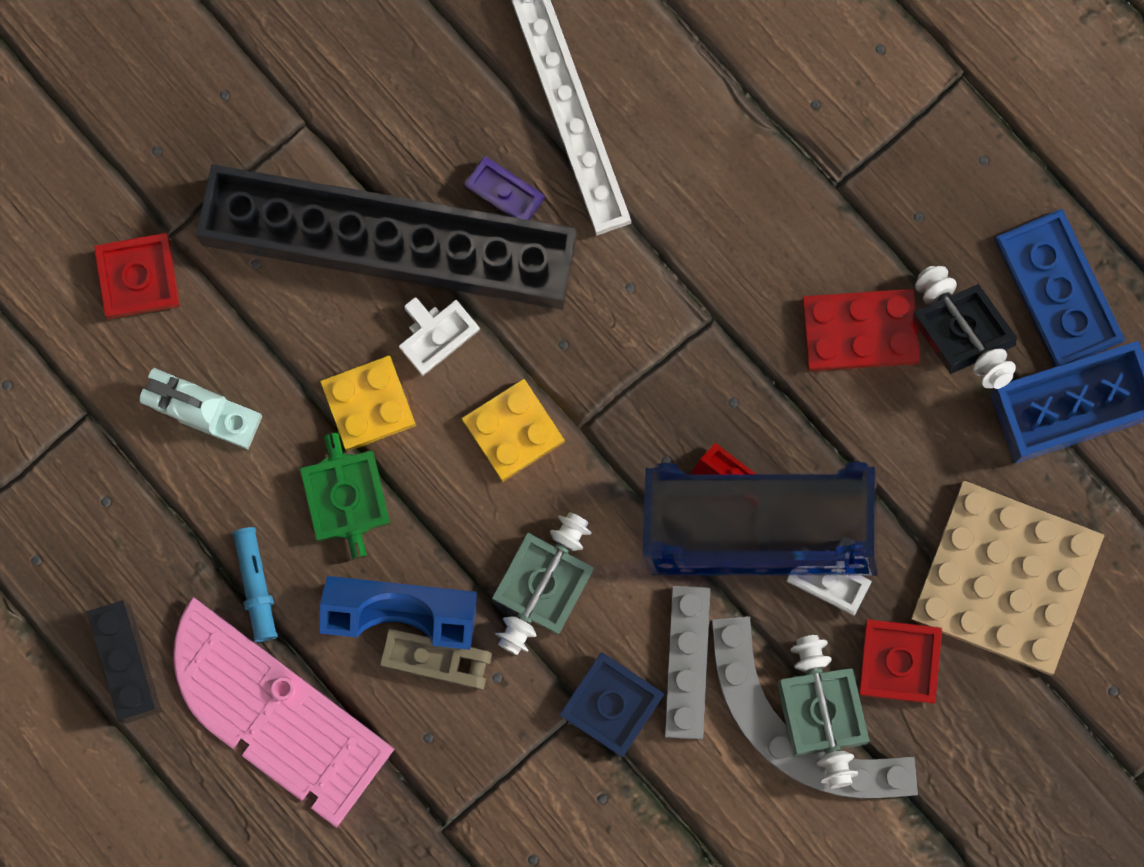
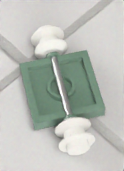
(543, 583)
(823, 712)

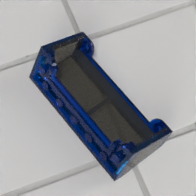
(761, 523)

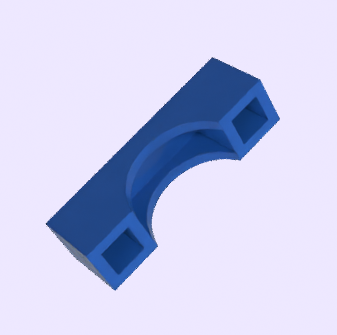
(357, 604)

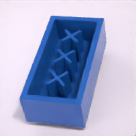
(1072, 402)

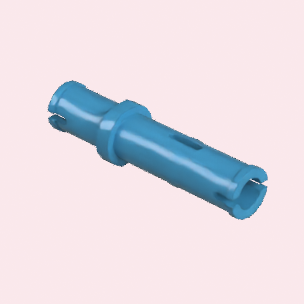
(254, 583)

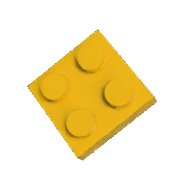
(368, 403)
(513, 430)

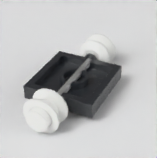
(964, 328)

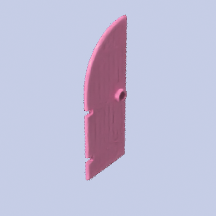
(289, 724)

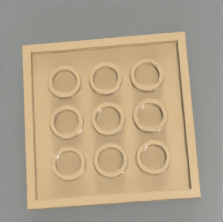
(1007, 577)

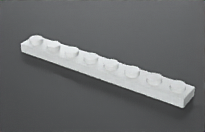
(572, 115)

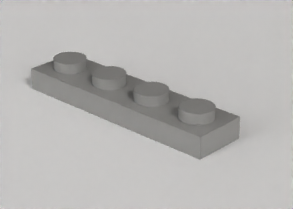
(687, 662)

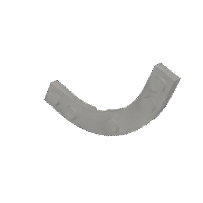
(770, 735)

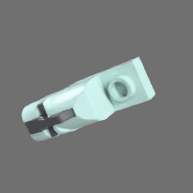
(200, 408)

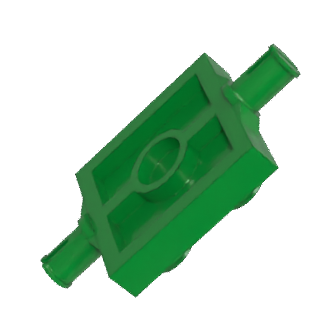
(345, 496)

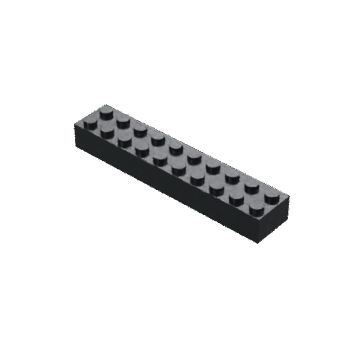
(387, 236)

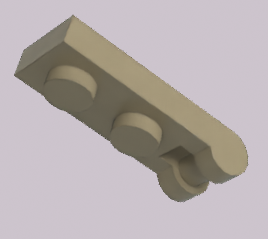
(417, 656)

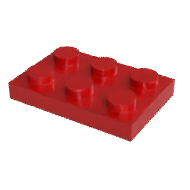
(860, 330)

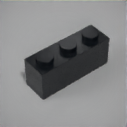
(124, 661)

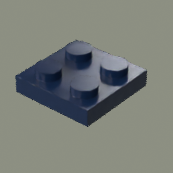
(611, 704)

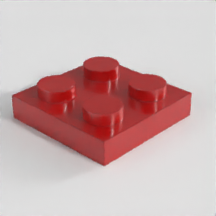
(137, 276)
(900, 661)

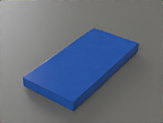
(1059, 289)

